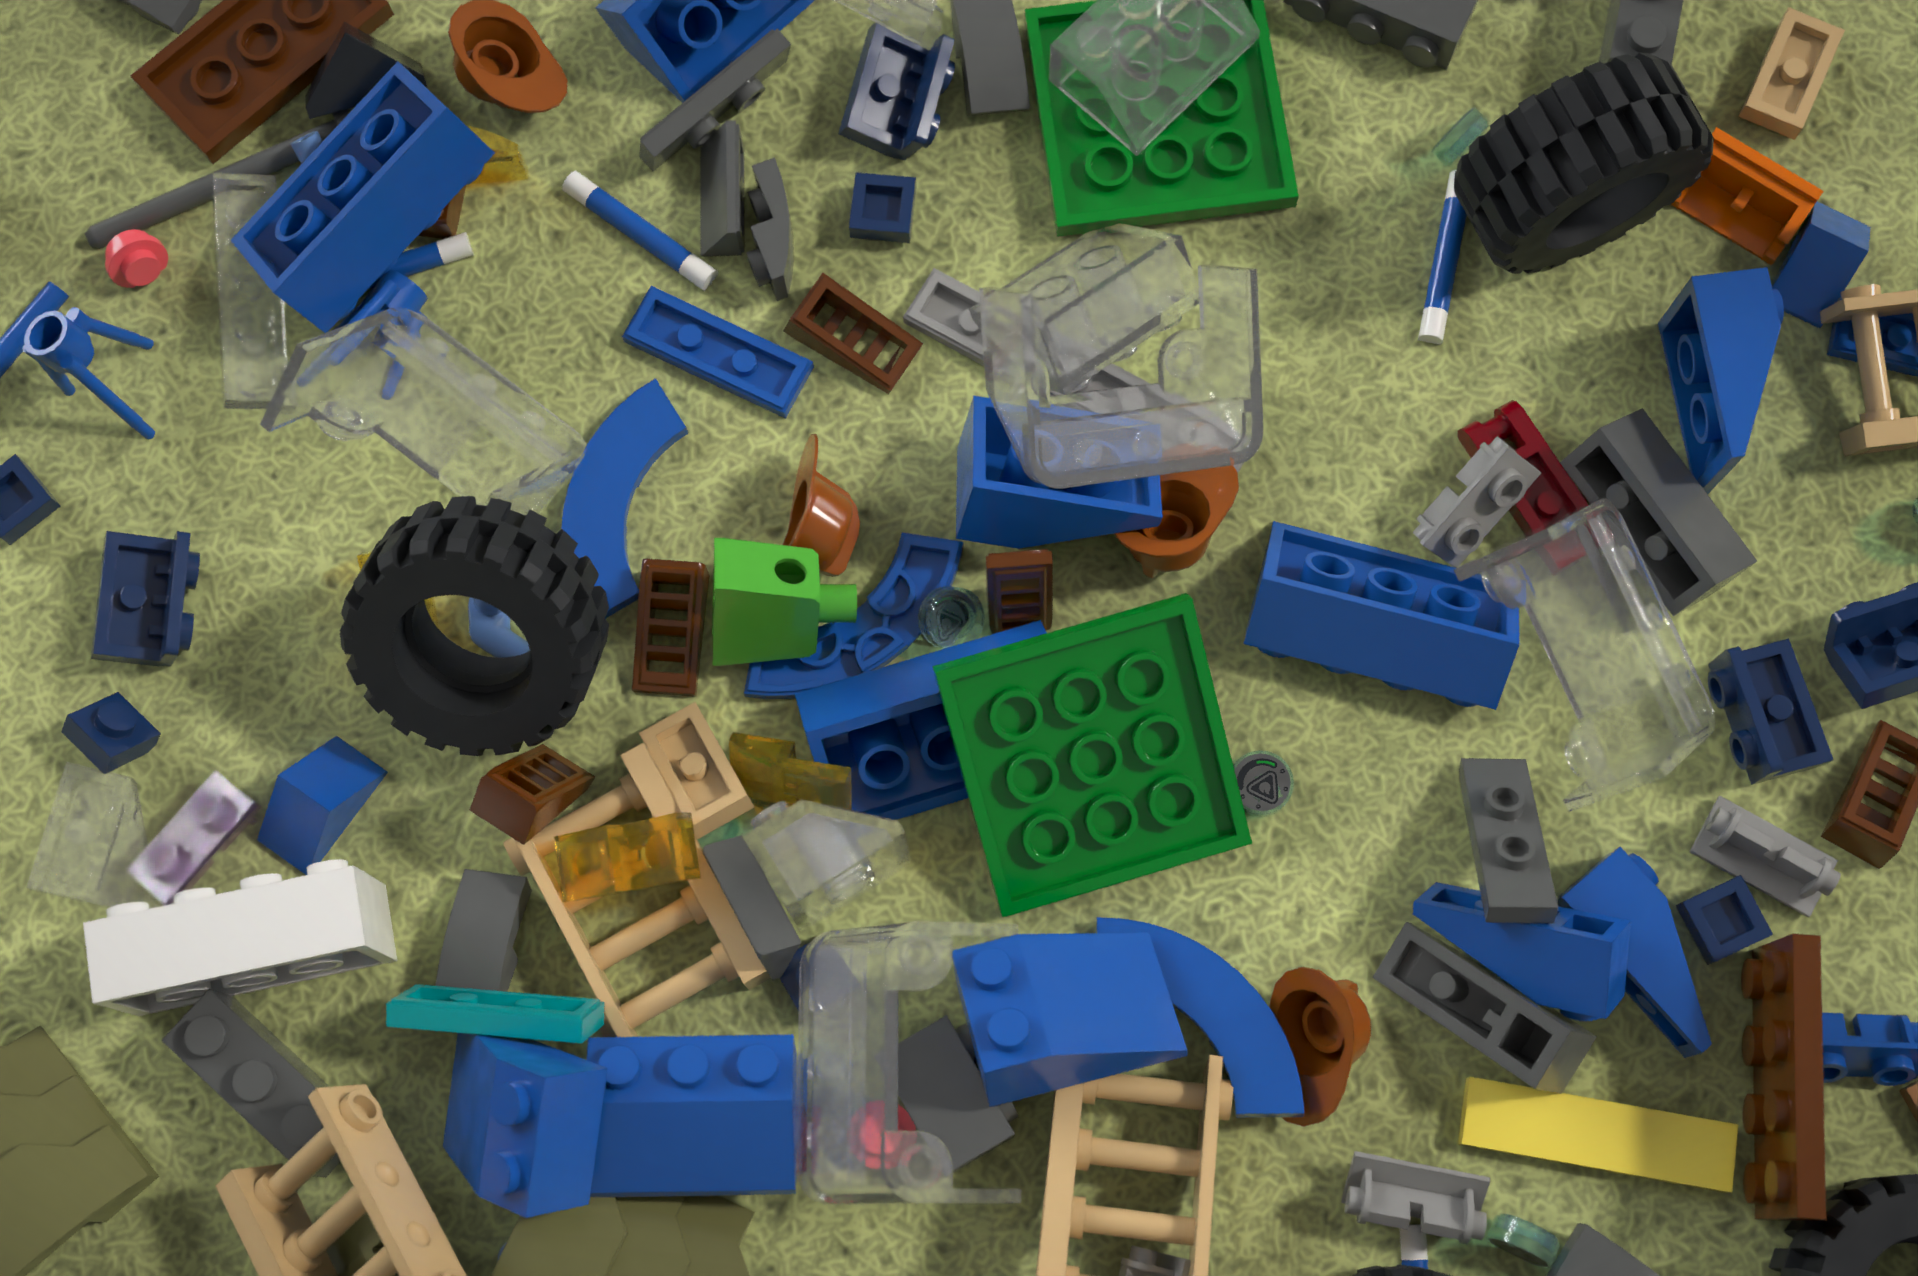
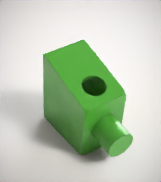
(771, 602)

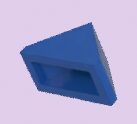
(1821, 262)
(317, 802)

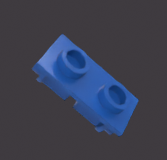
(1881, 1049)

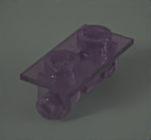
(195, 833)

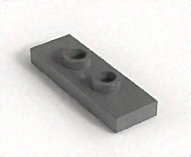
(697, 116)
(1507, 841)

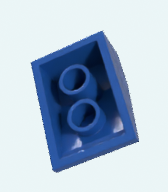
(1718, 359)
(1010, 510)
(1064, 1010)
(524, 1122)

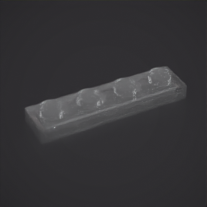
(248, 310)

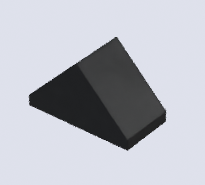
(352, 70)

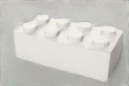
(239, 939)

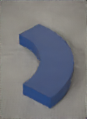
(606, 482)
(882, 629)
(1231, 1018)

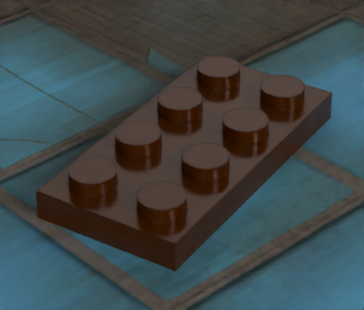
(246, 64)
(1787, 1080)

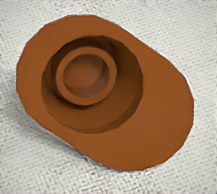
(496, 44)
(1191, 513)
(822, 515)
(1326, 1034)

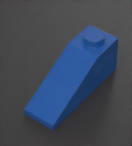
(1656, 964)
(1560, 965)

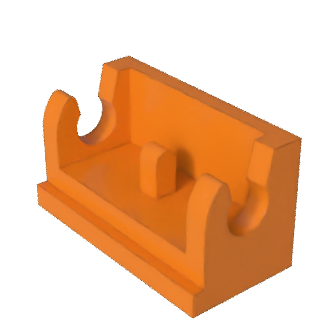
(1749, 198)

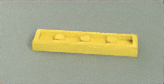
(1598, 1134)

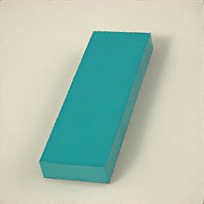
(496, 1013)

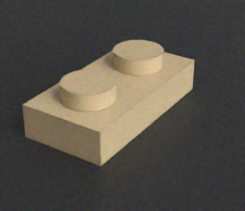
(1791, 73)
(696, 770)

